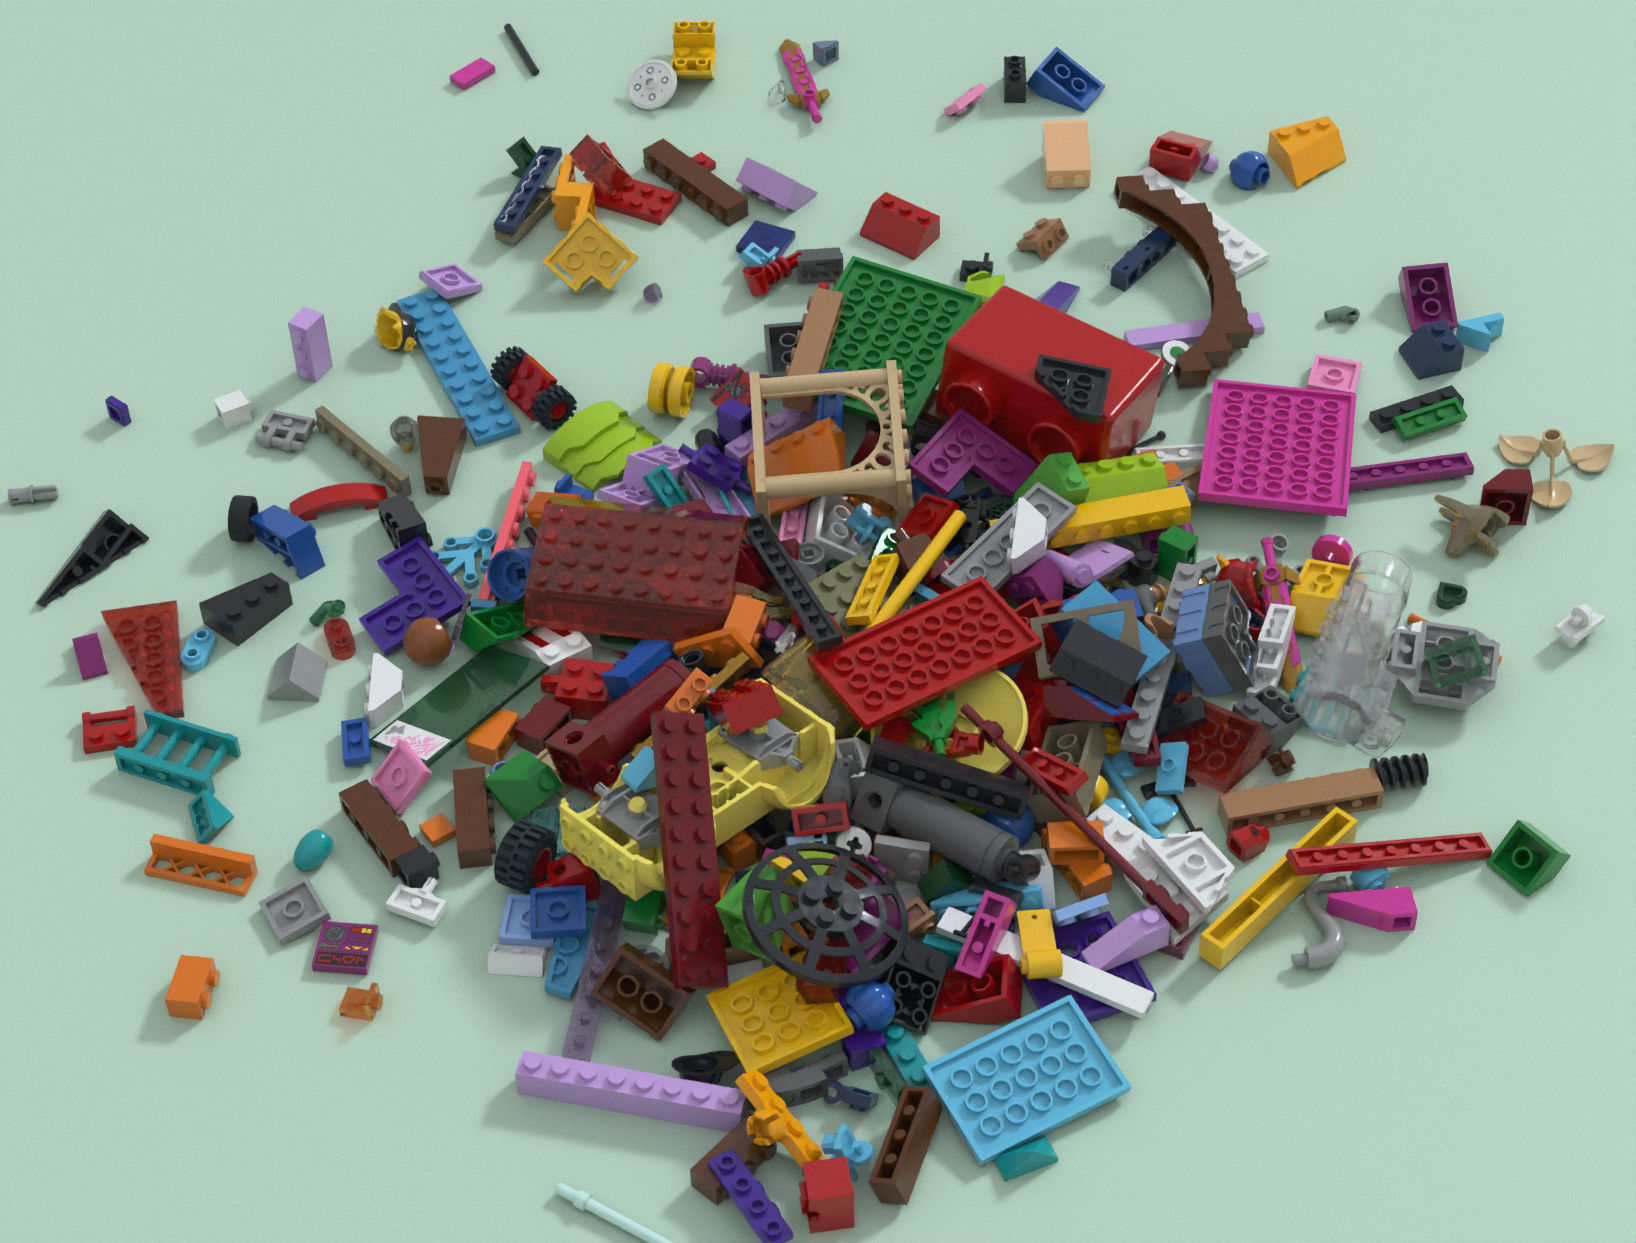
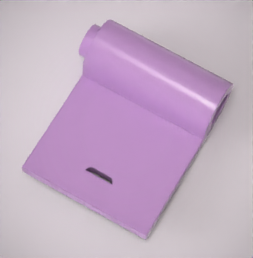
(1089, 562)

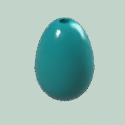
(312, 850)

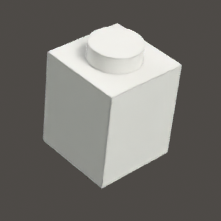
(233, 409)

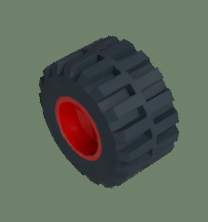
(525, 856)

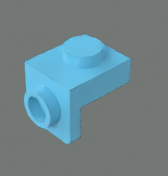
(755, 256)

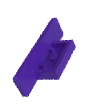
(750, 1198)

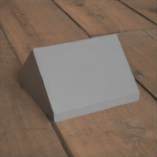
(298, 675)

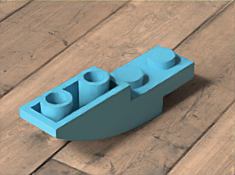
(969, 901)

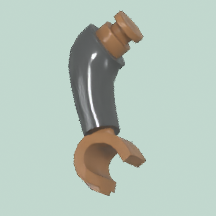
(1148, 598)

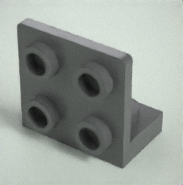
(819, 264)

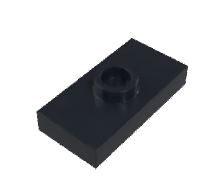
(1181, 717)

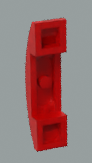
(337, 497)

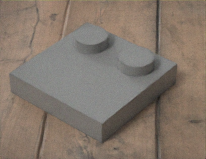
(903, 856)
(294, 910)

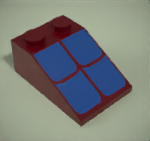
(1073, 702)

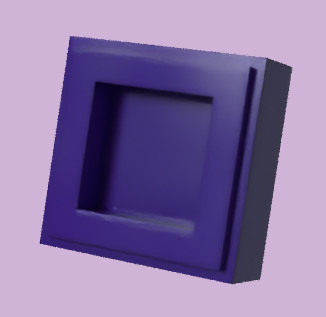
(118, 411)

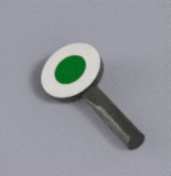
(1169, 355)

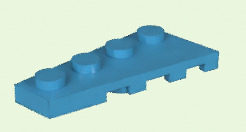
(568, 961)

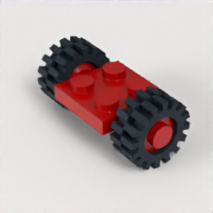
(533, 388)

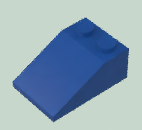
(1065, 81)

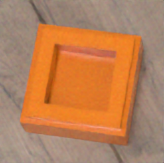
(437, 830)

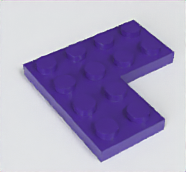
(424, 591)

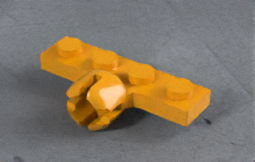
(773, 1120)

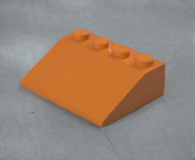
(803, 452)

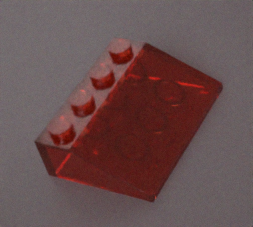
(1223, 747)

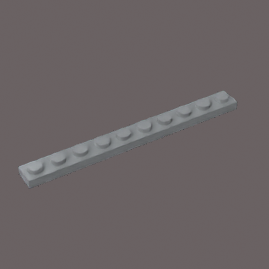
(1155, 683)

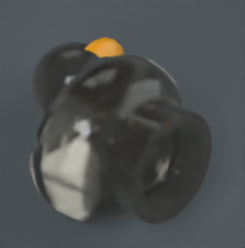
(404, 432)

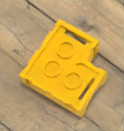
(590, 253)

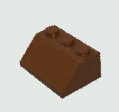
(641, 991)

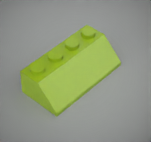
(1123, 476)

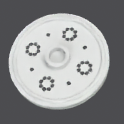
(651, 84)

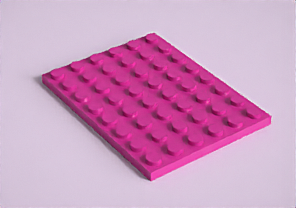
(1278, 448)

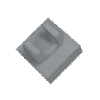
(1208, 569)

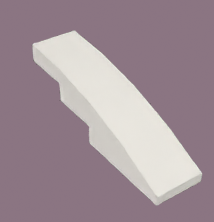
(1273, 646)

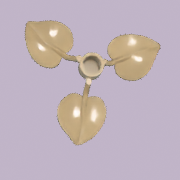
(1553, 494)

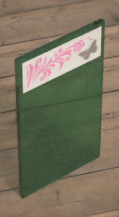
(460, 703)

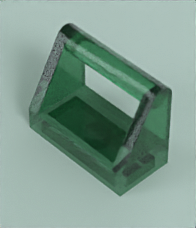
(1450, 650)

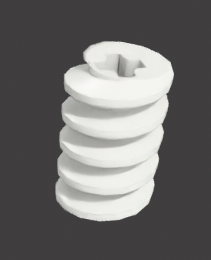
(862, 839)

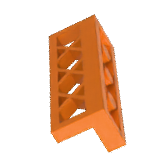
(205, 860)

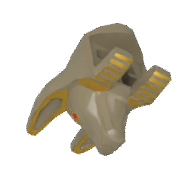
(1471, 525)

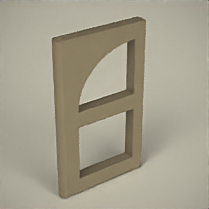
(1129, 634)

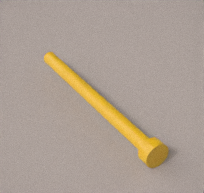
(920, 568)

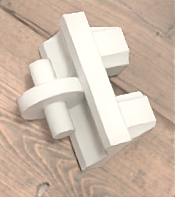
(1578, 625)

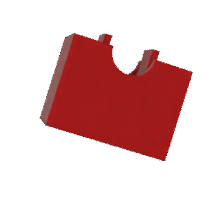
(827, 1195)

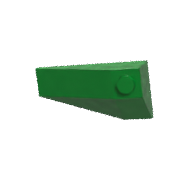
(493, 626)

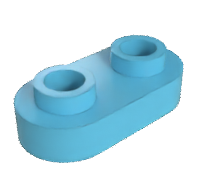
(198, 650)

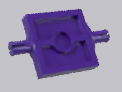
(716, 468)

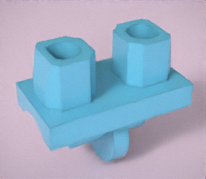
(866, 523)
(844, 1145)

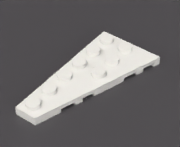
(1127, 840)

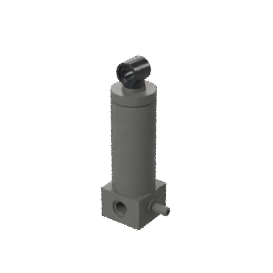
(950, 829)

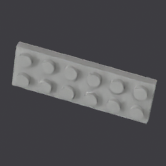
(989, 553)

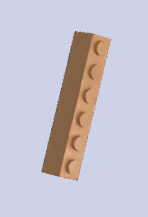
(814, 341)
(1301, 799)

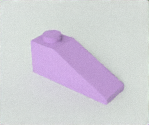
(1130, 939)

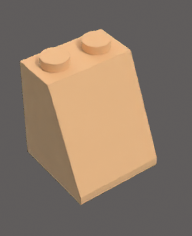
(1066, 154)

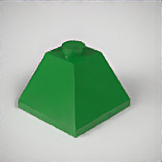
(522, 784)

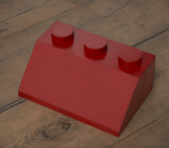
(900, 226)

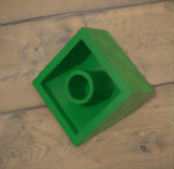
(1527, 858)

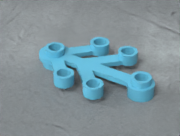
(483, 540)

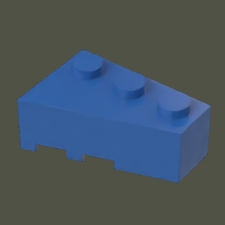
(291, 538)

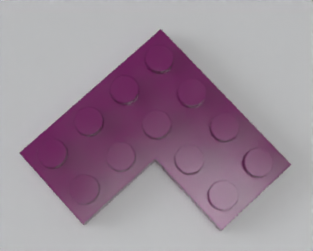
(966, 446)

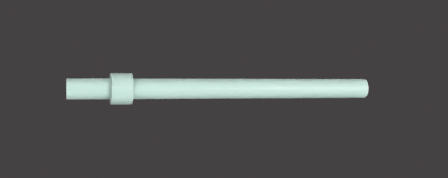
(585, 1202)

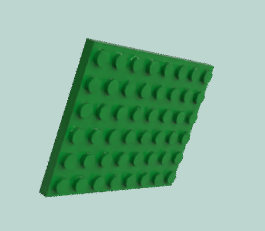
(897, 319)

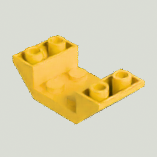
(694, 50)
(1317, 586)

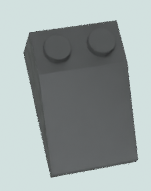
(779, 342)

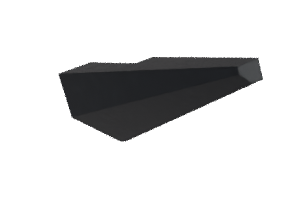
(101, 546)

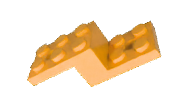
(571, 197)

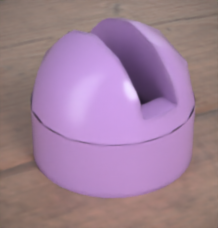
(1209, 163)

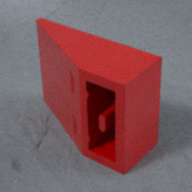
(1178, 154)
(744, 705)

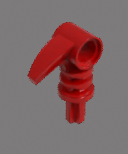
(760, 278)

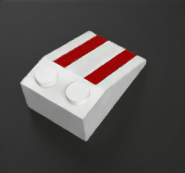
(553, 647)

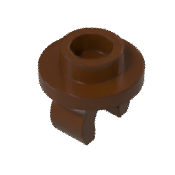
(1285, 761)

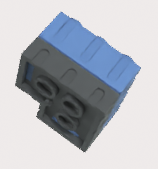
(1216, 638)

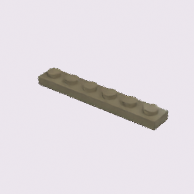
(362, 451)

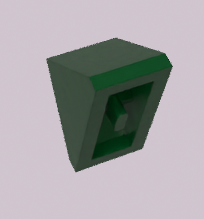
(943, 880)

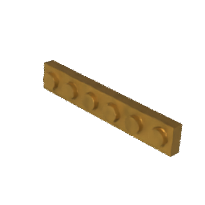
(732, 673)

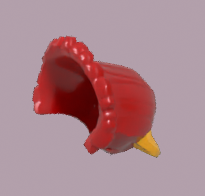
(1241, 576)

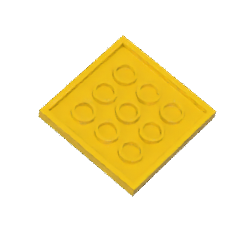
(771, 1022)

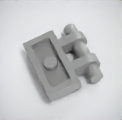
(286, 425)

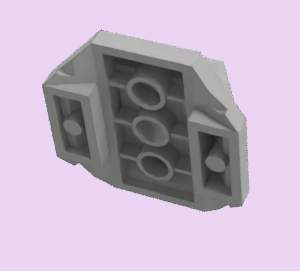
(1415, 677)

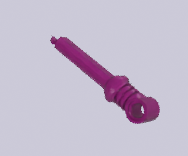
(712, 373)

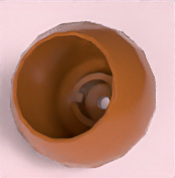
(426, 642)

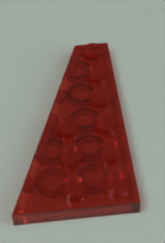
(152, 649)

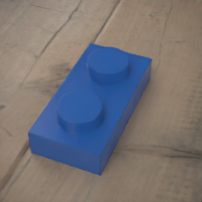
(356, 742)

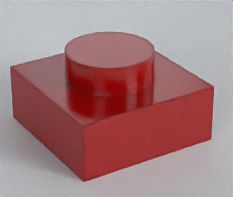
(705, 161)

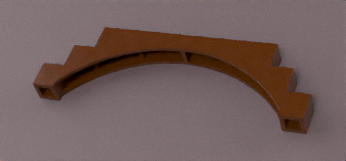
(1195, 231)

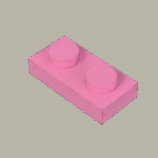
(970, 96)

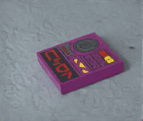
(345, 948)

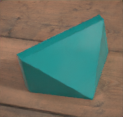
(208, 815)
(1025, 1158)

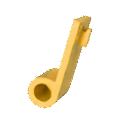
(1038, 945)

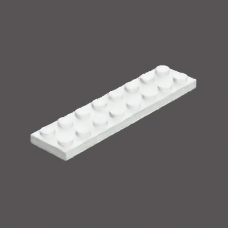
(1238, 249)

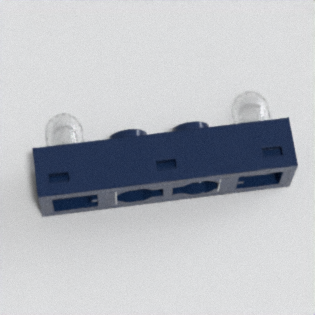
(1141, 258)

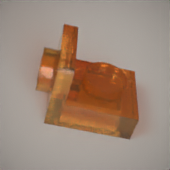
(361, 1003)

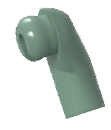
(1342, 313)

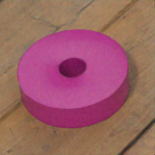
(1333, 544)

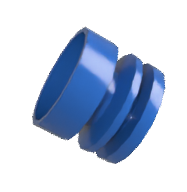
(509, 573)

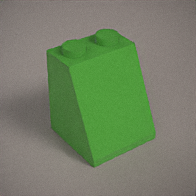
(1061, 475)
(731, 913)

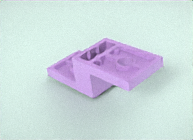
(633, 487)

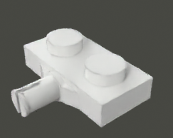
(418, 903)

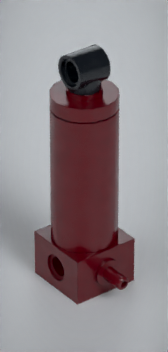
(592, 750)

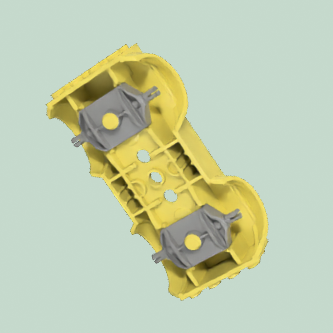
(766, 768)

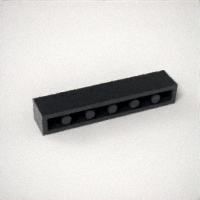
(947, 778)

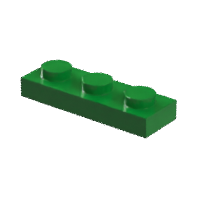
(1429, 419)

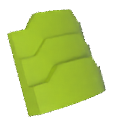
(597, 444)

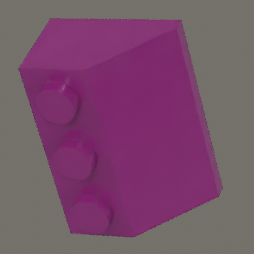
(865, 931)

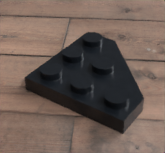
(1075, 385)

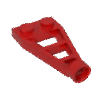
(962, 745)

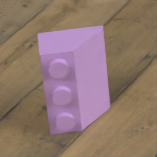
(774, 186)

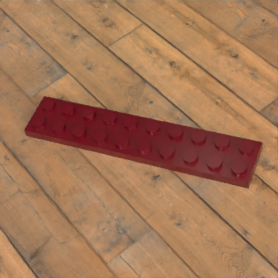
(689, 850)

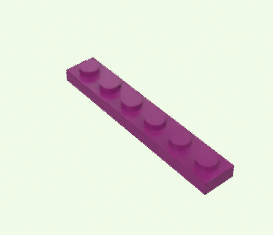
(1410, 471)

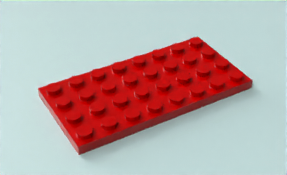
(924, 653)

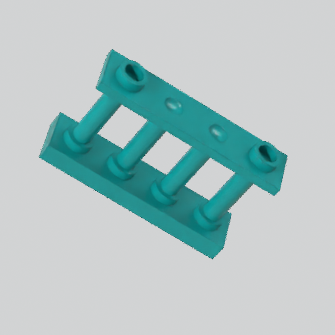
(176, 774)

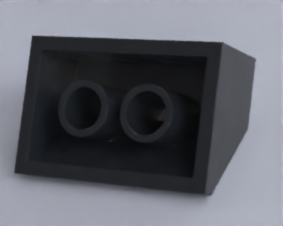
(1098, 663)

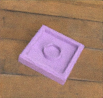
(450, 281)

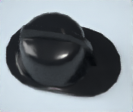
(706, 1066)

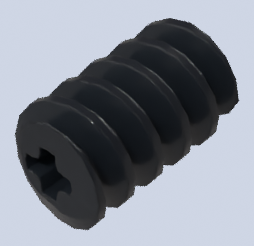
(1401, 770)

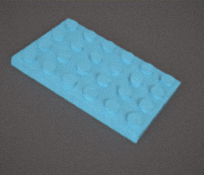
(1025, 1079)

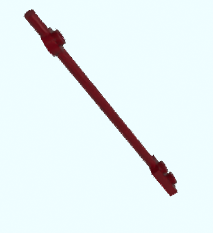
(1152, 893)

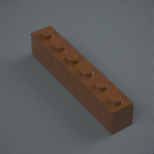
(695, 182)

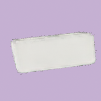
(517, 960)

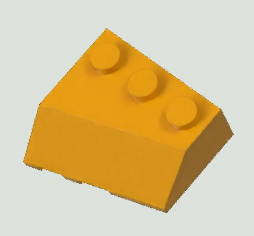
(1306, 149)

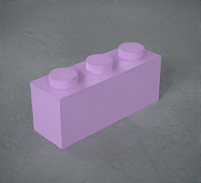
(310, 344)

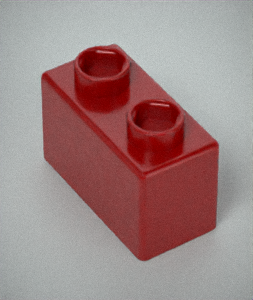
(992, 378)

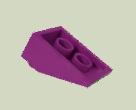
(1427, 295)

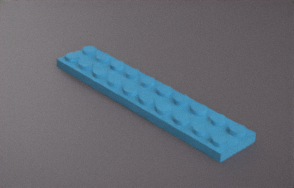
(459, 369)

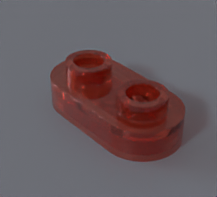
(339, 639)

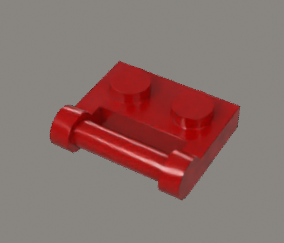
(109, 736)

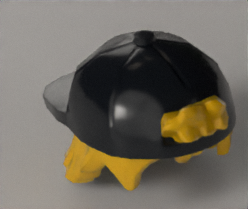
(396, 328)

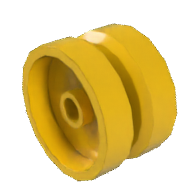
(671, 389)

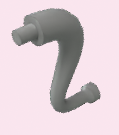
(1333, 944)

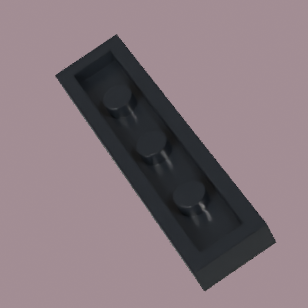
(1383, 417)

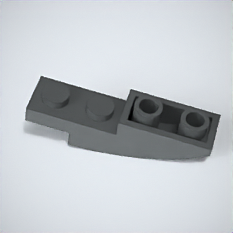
(807, 1082)

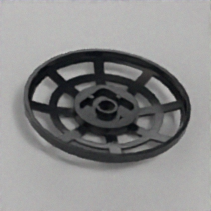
(822, 920)

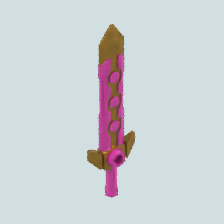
(803, 83)
(1275, 590)

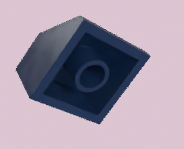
(1432, 350)

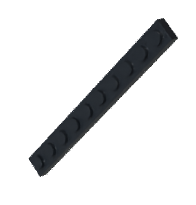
(792, 584)

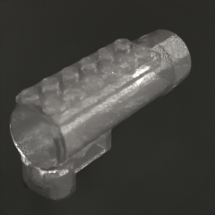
(1348, 675)

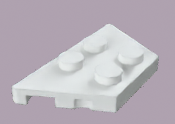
(1193, 865)

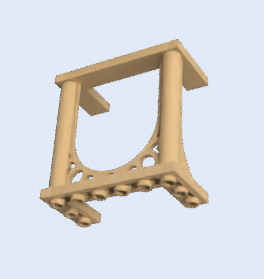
(887, 483)

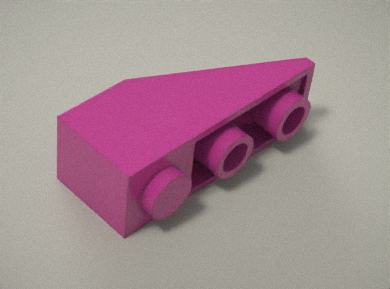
(1380, 908)

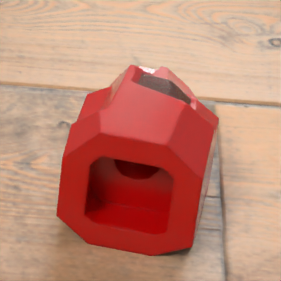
(1248, 841)

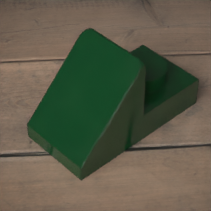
(522, 155)

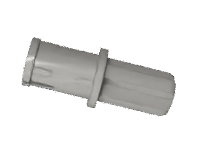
(32, 494)

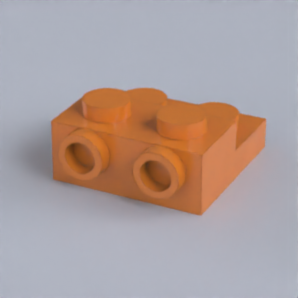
(691, 691)

